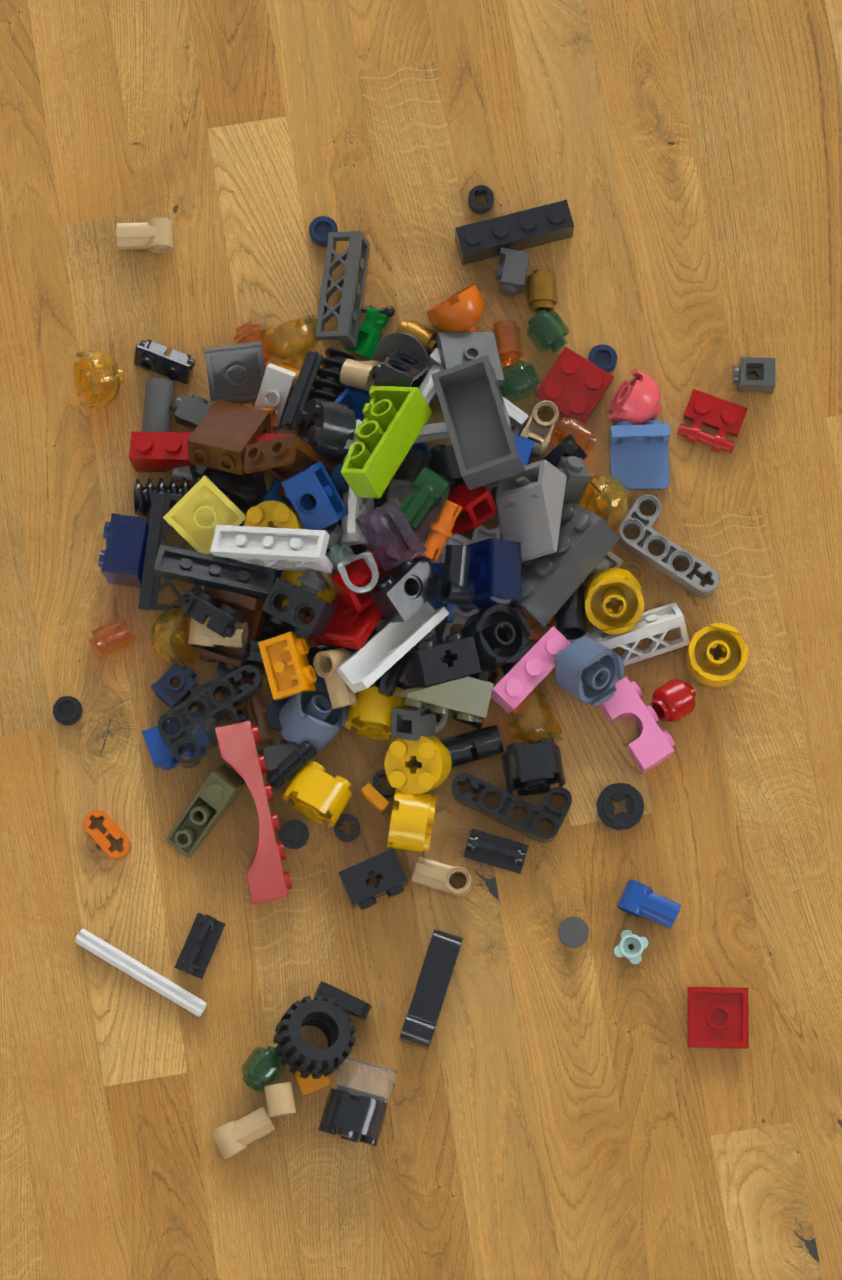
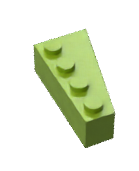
(384, 438)

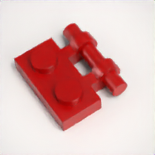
(715, 414)

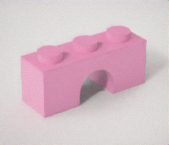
(529, 670)
(653, 744)

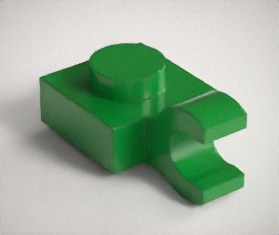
(369, 334)

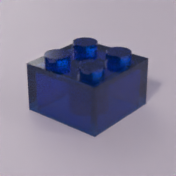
(125, 550)
(495, 573)

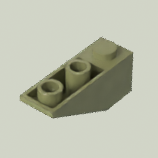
(462, 695)
(206, 809)

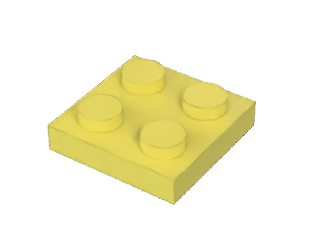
(200, 512)

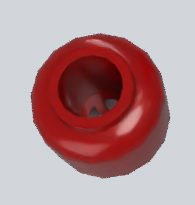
(673, 700)

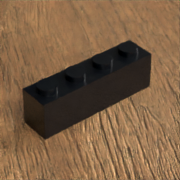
(514, 231)

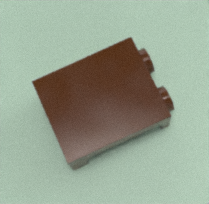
(223, 435)
(283, 458)
(250, 611)

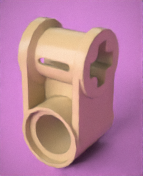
(541, 431)

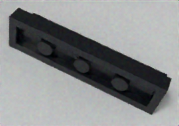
(214, 571)

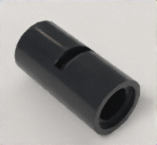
(571, 616)
(474, 745)

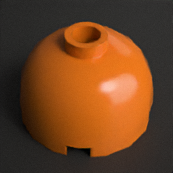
(458, 312)

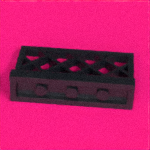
(156, 536)

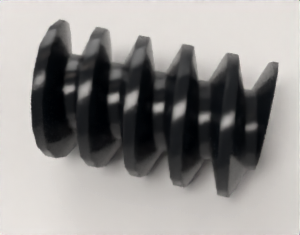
(328, 381)
(144, 495)

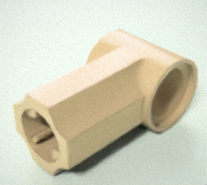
(153, 235)
(358, 373)
(203, 636)
(325, 666)
(439, 875)
(280, 1099)
(238, 1134)

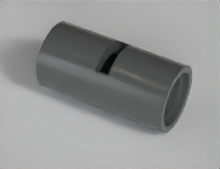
(157, 404)

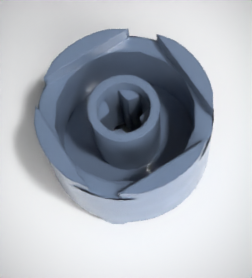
(588, 670)
(311, 718)

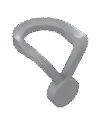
(369, 559)

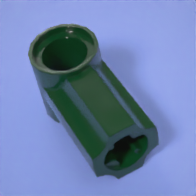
(425, 492)

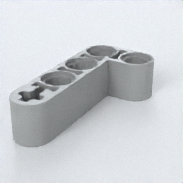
(671, 551)

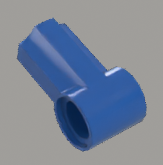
(643, 902)

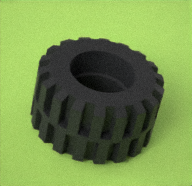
(330, 1021)

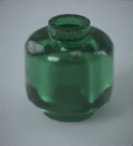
(547, 331)
(519, 381)
(262, 1068)

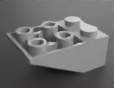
(532, 508)

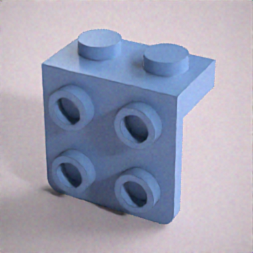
(640, 454)

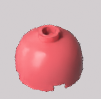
(636, 400)

